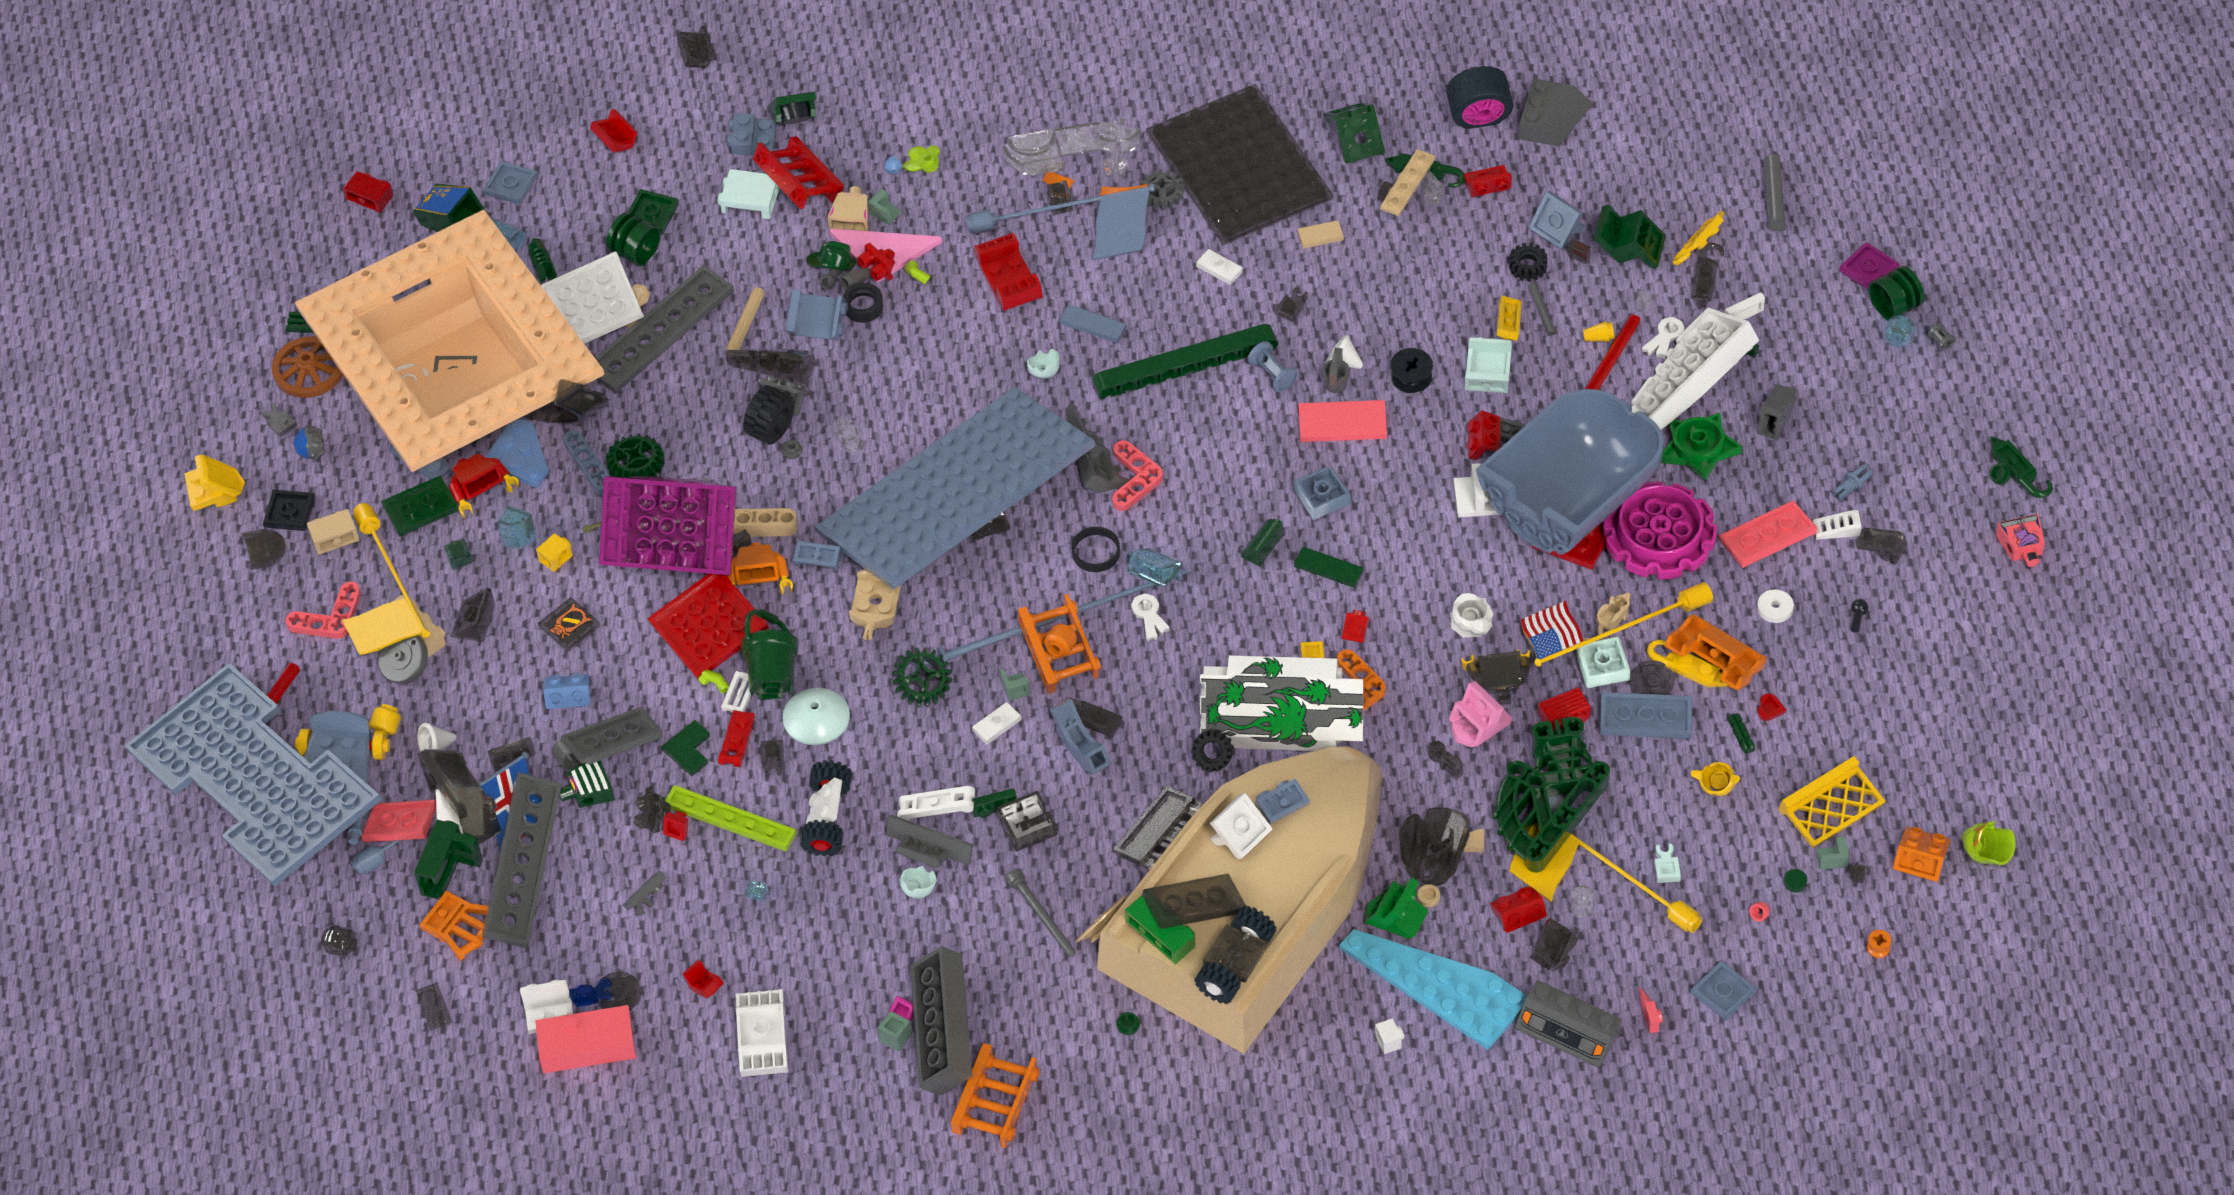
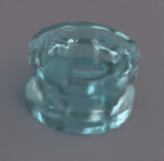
(756, 890)

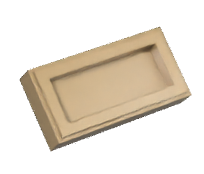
(1320, 234)

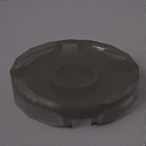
(1645, 680)
(624, 991)

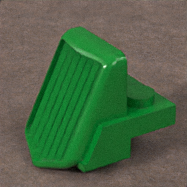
(1397, 910)

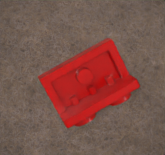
(615, 132)
(1488, 181)
(1483, 434)
(1519, 908)

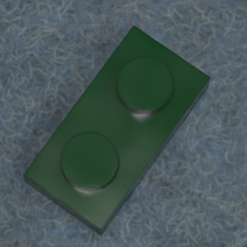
(987, 804)

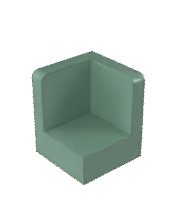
(882, 209)
(1014, 685)
(1834, 856)
(894, 1031)

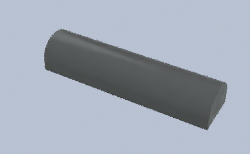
(1774, 193)

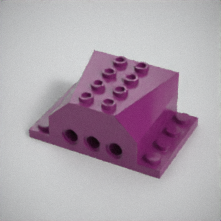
(667, 524)

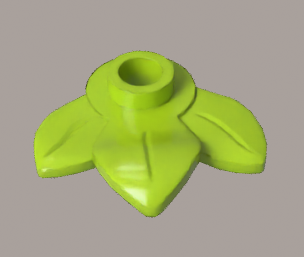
(923, 159)

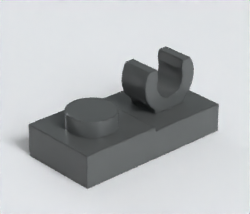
(652, 886)

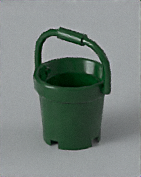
(769, 657)

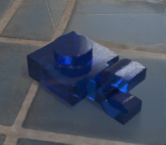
(587, 995)

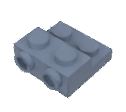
(748, 132)

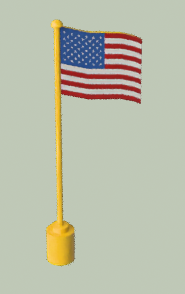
(1557, 633)

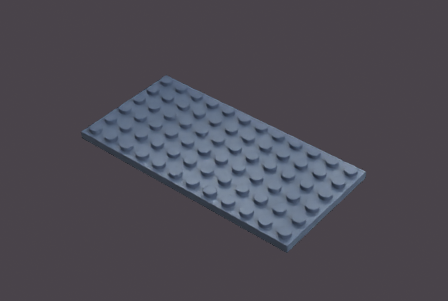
(954, 487)

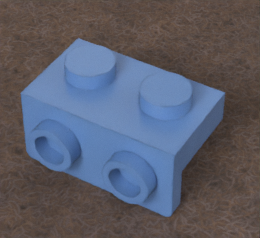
(567, 691)

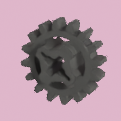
(1167, 189)

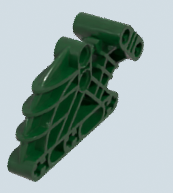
(1562, 755)

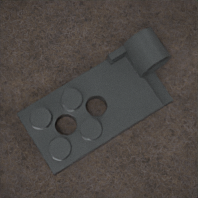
(593, 742)

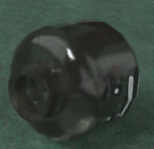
(339, 941)

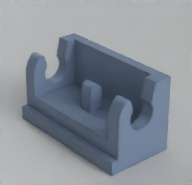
(817, 555)

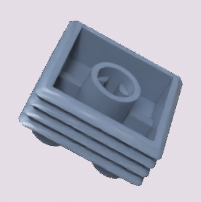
(1322, 492)

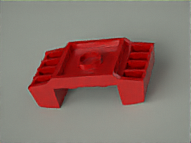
(1007, 272)

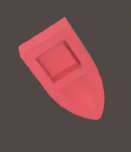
(1652, 1015)

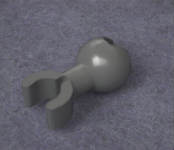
(828, 280)

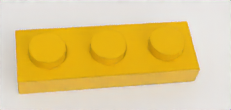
(1508, 318)

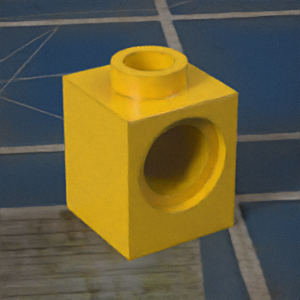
(554, 552)

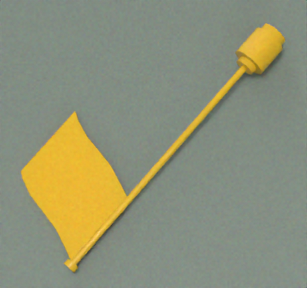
(391, 620)
(1548, 880)

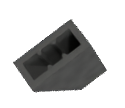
(1776, 411)

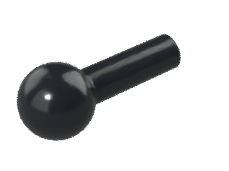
(1859, 608)

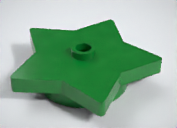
(1699, 444)

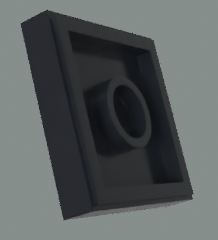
(289, 510)

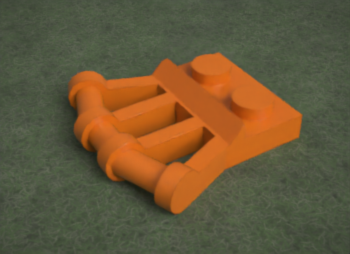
(446, 917)

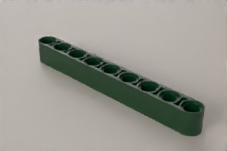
(1182, 361)

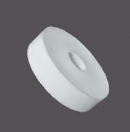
(1772, 614)

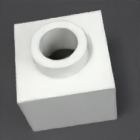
(1389, 1036)

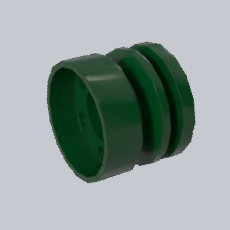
(633, 238)
(1896, 292)

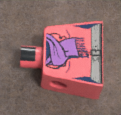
(2022, 538)

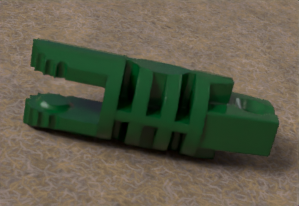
(541, 260)

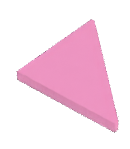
(905, 246)

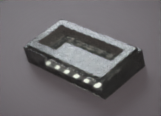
(433, 1006)

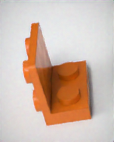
(1921, 853)

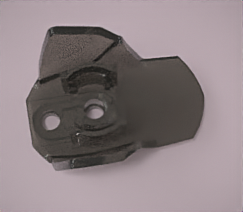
(1434, 844)

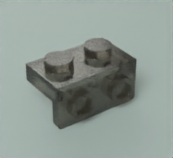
(696, 48)
(1554, 945)

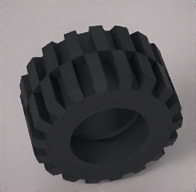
(769, 414)

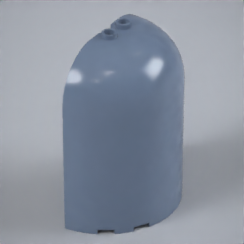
(1571, 468)

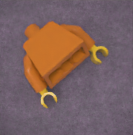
(759, 564)

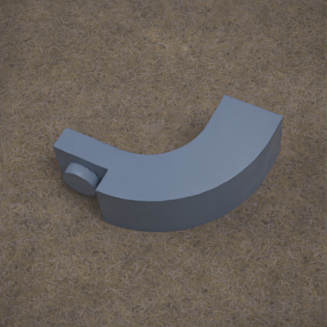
(1087, 751)

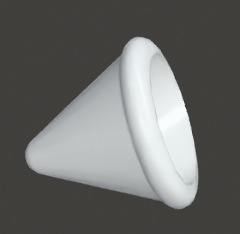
(1350, 354)
(433, 737)

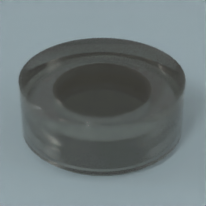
(1383, 191)

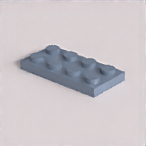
(1646, 715)

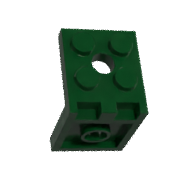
(1350, 121)

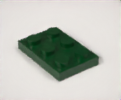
(419, 505)

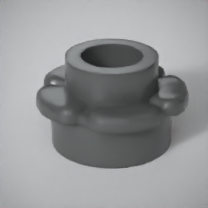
(791, 453)

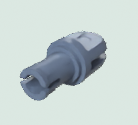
(1852, 482)

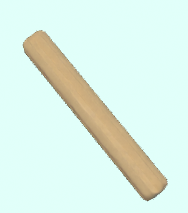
(746, 319)

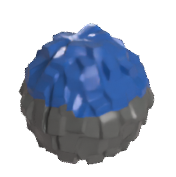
(309, 442)

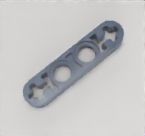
(587, 463)

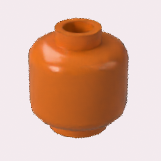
(1060, 640)

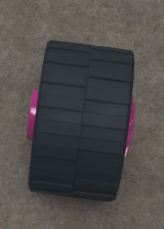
(1479, 97)

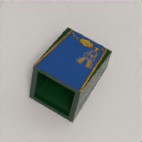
(446, 206)

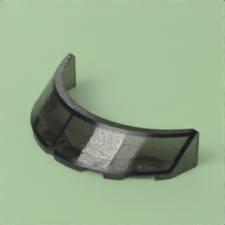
(571, 405)

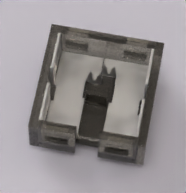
(1025, 822)

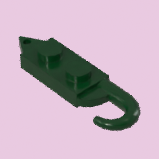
(1439, 170)
(2021, 469)

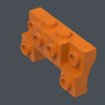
(1719, 648)

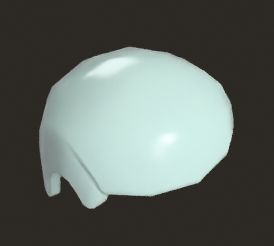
(1041, 360)
(917, 876)

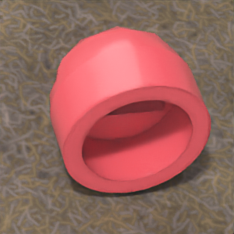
(1756, 908)

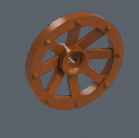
(307, 364)

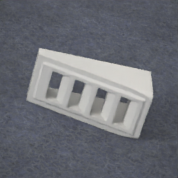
(1836, 519)

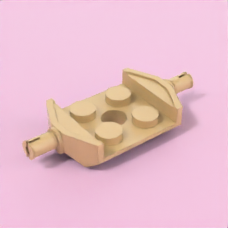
(870, 615)

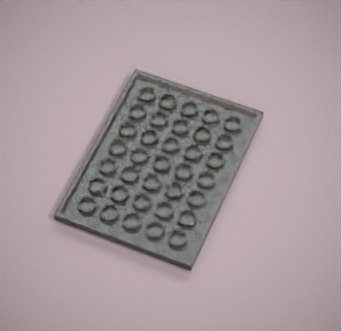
(1239, 164)

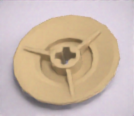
(1098, 925)

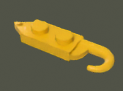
(1699, 238)
(1688, 666)

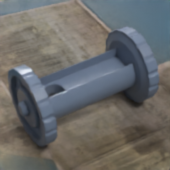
(1283, 377)

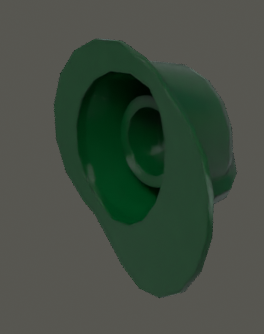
(832, 255)

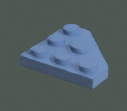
(521, 452)

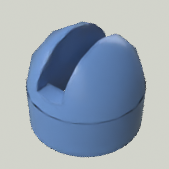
(892, 165)

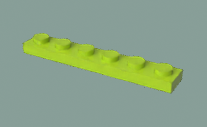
(731, 818)

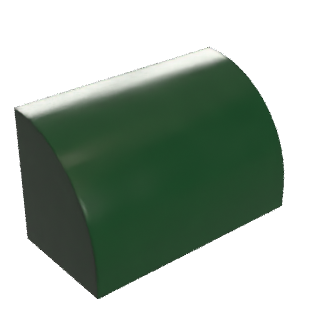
(1263, 542)

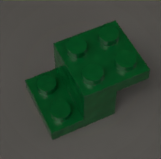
(1629, 236)

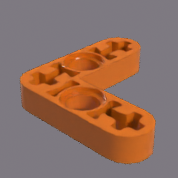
(1371, 680)

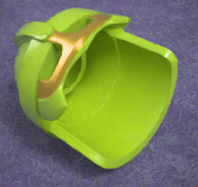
(1989, 844)

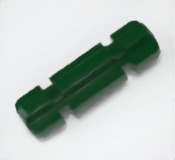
(1741, 733)

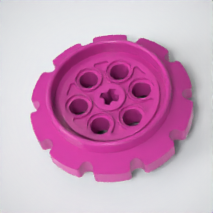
(1650, 519)

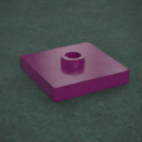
(1867, 265)

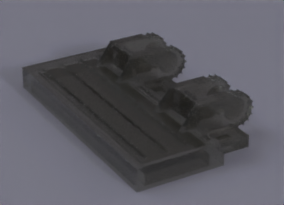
(1156, 826)

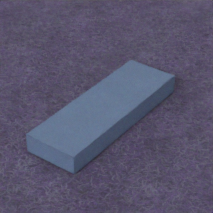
(1093, 323)

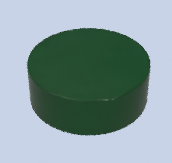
(1795, 880)

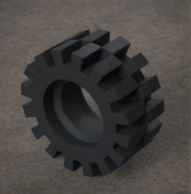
(1526, 271)
(1206, 762)

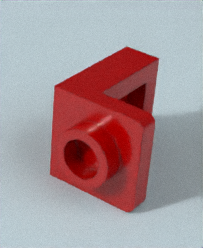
(1355, 626)
(701, 980)

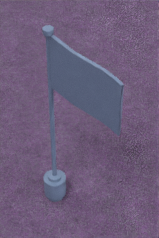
(1118, 221)

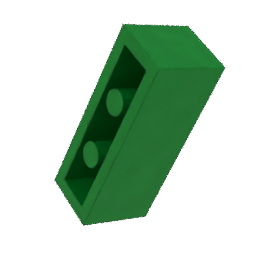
(1172, 941)

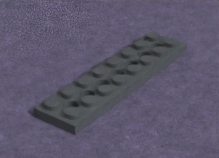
(660, 316)
(508, 865)

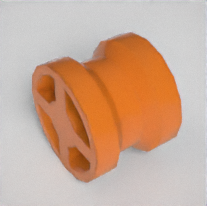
(1881, 948)

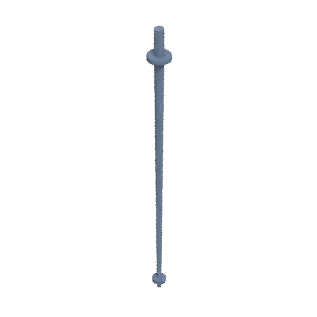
(1016, 631)

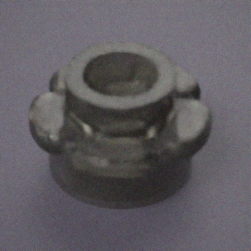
(1857, 873)

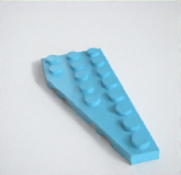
(1460, 994)

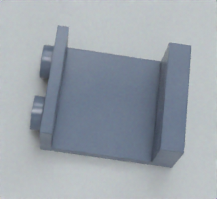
(816, 316)

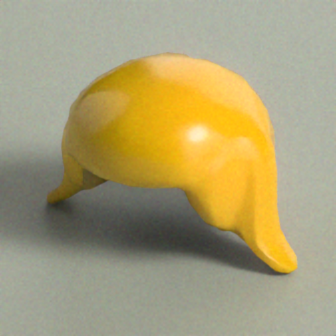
(1717, 775)

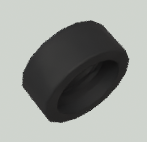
(868, 314)

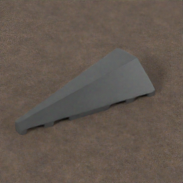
(1095, 465)

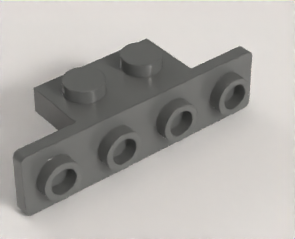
(927, 844)

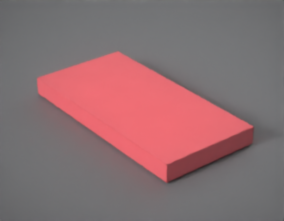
(1342, 421)
(1767, 534)

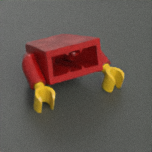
(476, 476)

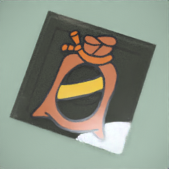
(569, 624)

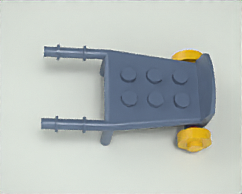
(350, 741)

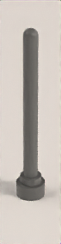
(1017, 880)

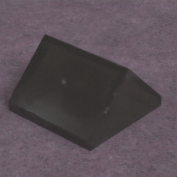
(474, 616)

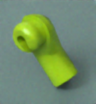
(912, 269)
(716, 678)

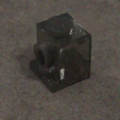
(1058, 194)

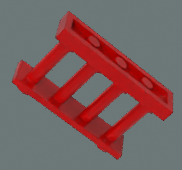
(807, 162)

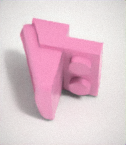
(1477, 717)

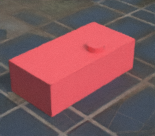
(585, 1039)

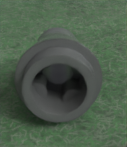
(854, 276)

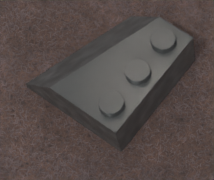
(1551, 112)

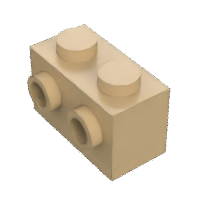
(332, 531)

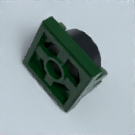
(793, 108)

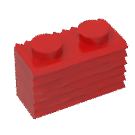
(368, 191)
(1563, 706)

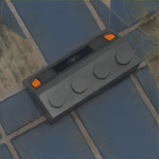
(1568, 1023)

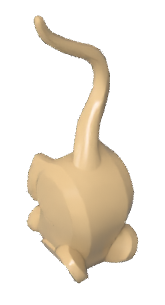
(1612, 613)

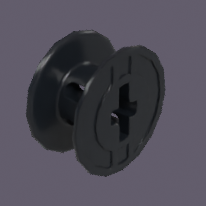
(1411, 370)

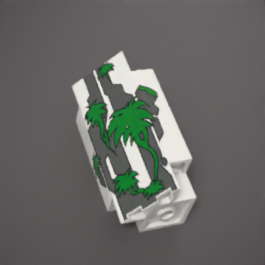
(1282, 703)

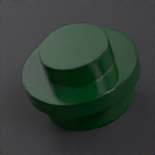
(2000, 473)
(1128, 1023)

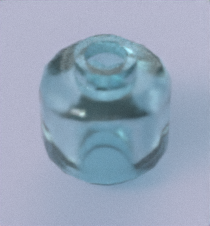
(1899, 331)

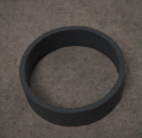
(1095, 531)

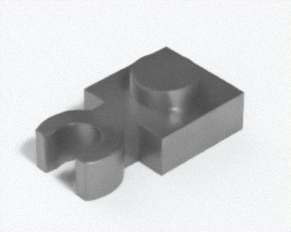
(279, 422)

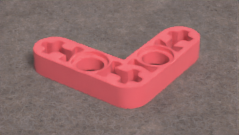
(1142, 475)
(329, 622)

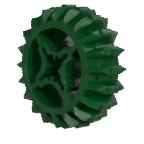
(632, 453)
(931, 674)

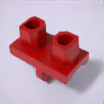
(881, 261)

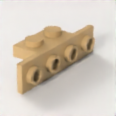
(1407, 182)

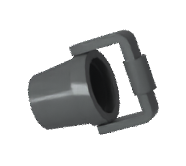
(1336, 372)

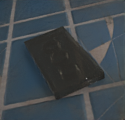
(1193, 901)

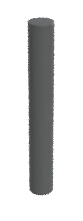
(1542, 309)

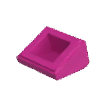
(903, 1008)

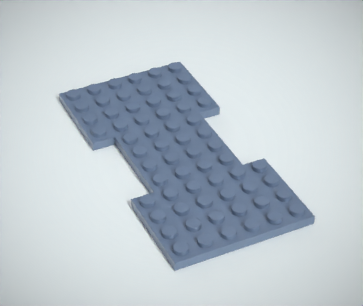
(275, 795)

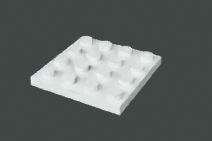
(595, 298)

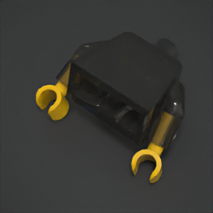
(1499, 672)

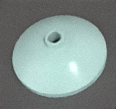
(819, 724)

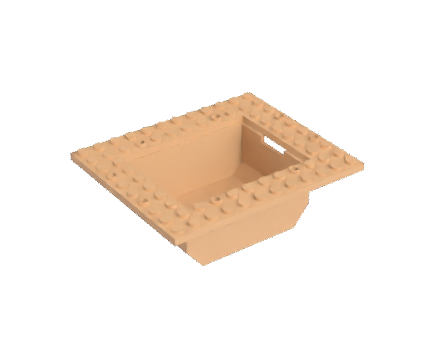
(476, 306)

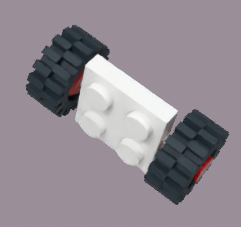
(819, 833)

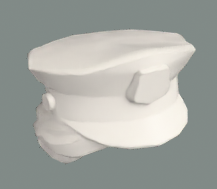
(1471, 616)

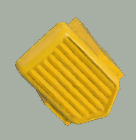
(213, 483)

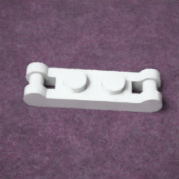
(936, 802)

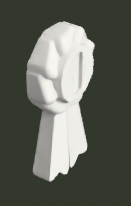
(1668, 331)
(1146, 607)

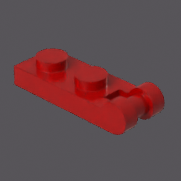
(736, 738)

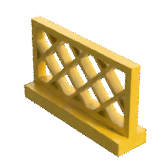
(1821, 786)

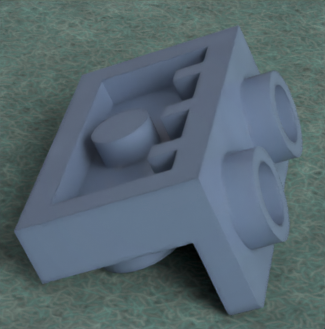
(1282, 801)

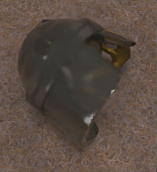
(264, 547)

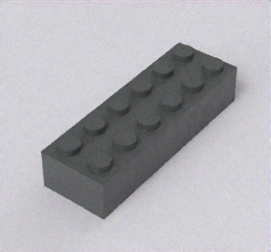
(941, 1021)

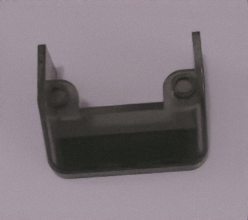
(450, 775)

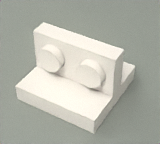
(1470, 497)
(1240, 826)

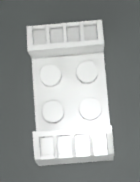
(761, 1033)

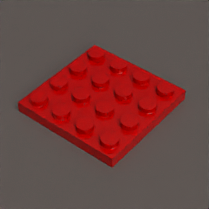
(706, 623)

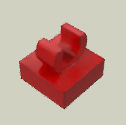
(676, 825)

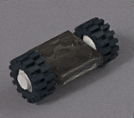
(1235, 954)

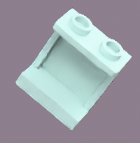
(749, 192)
(1488, 365)

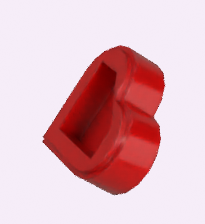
(1770, 707)

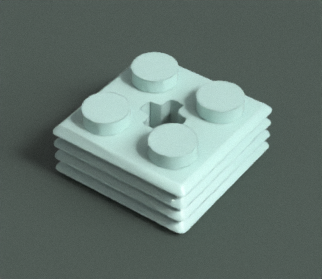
(1614, 665)

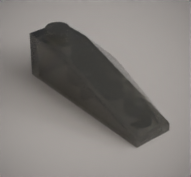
(780, 363)

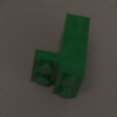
(441, 856)

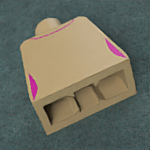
(850, 211)

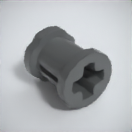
(1941, 336)

